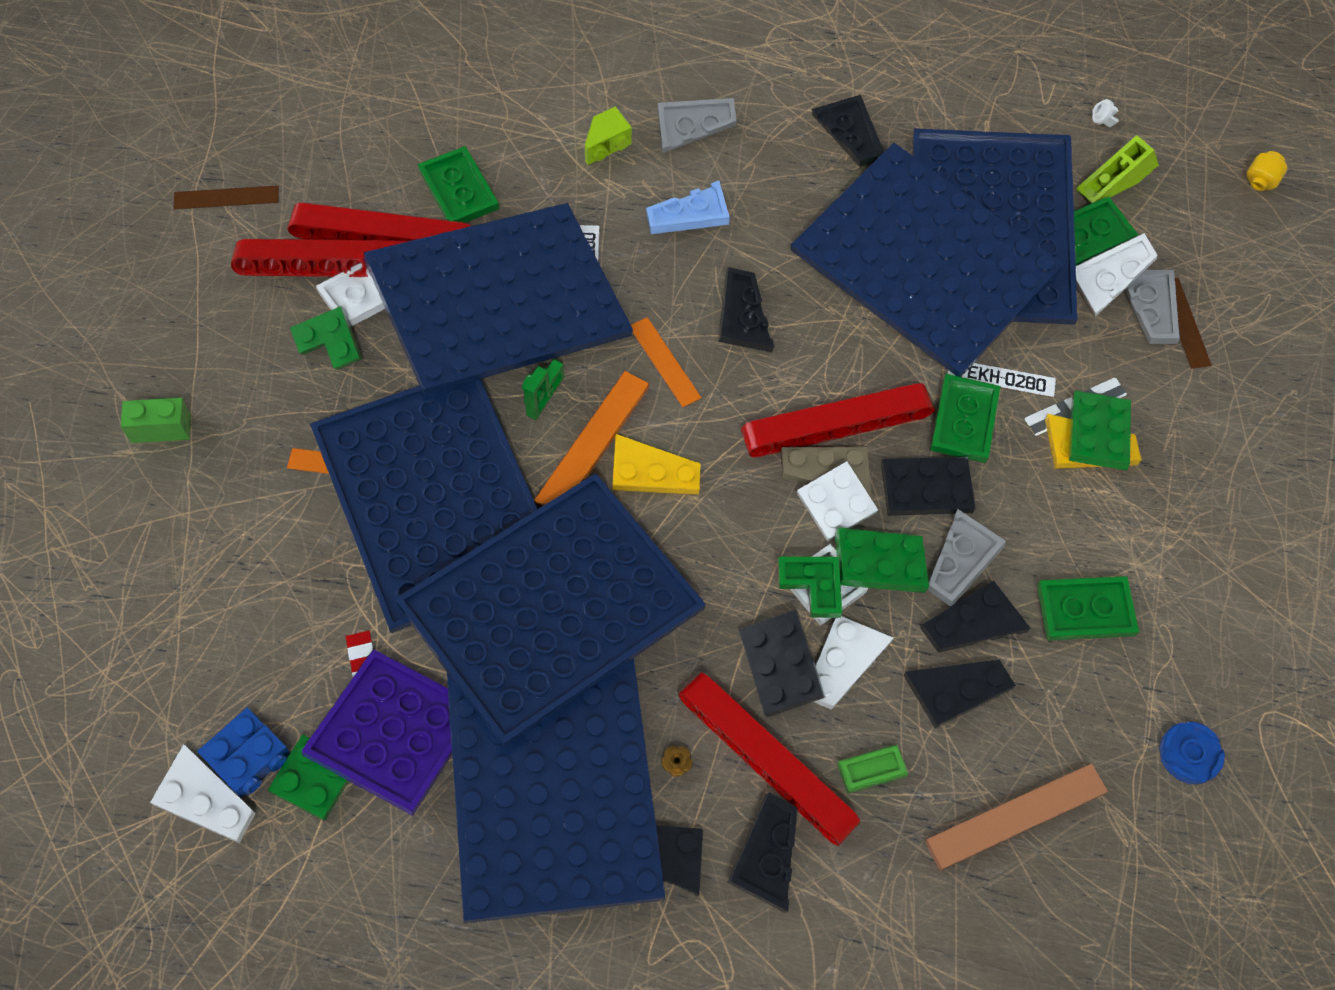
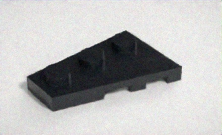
(851, 128)
(742, 313)
(974, 619)
(958, 688)
(681, 856)
(765, 858)

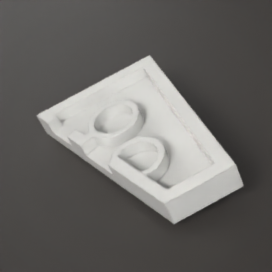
(1113, 271)
(846, 656)
(202, 798)

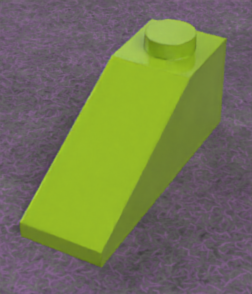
(1121, 171)

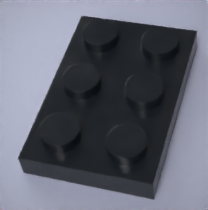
(927, 486)
(782, 663)

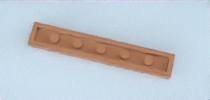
(1015, 817)

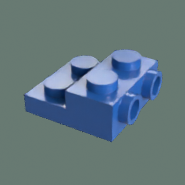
(244, 753)

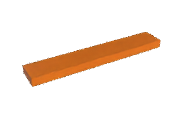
(595, 437)

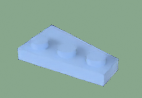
(695, 211)

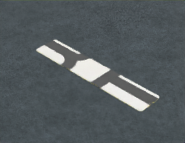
(1063, 408)

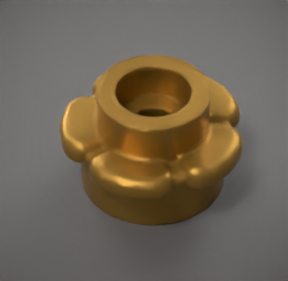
(673, 768)

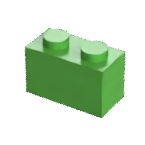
(156, 420)

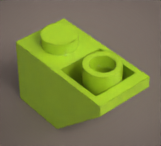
(607, 135)

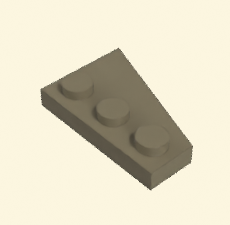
(810, 463)

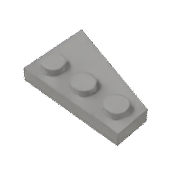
(692, 120)
(1155, 305)
(963, 558)

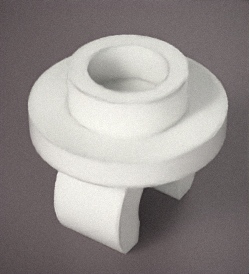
(1104, 112)

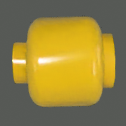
(1267, 171)

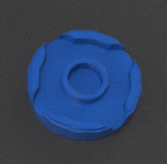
(1191, 753)

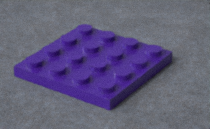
(386, 733)

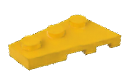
(1059, 439)
(652, 470)

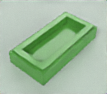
(872, 769)

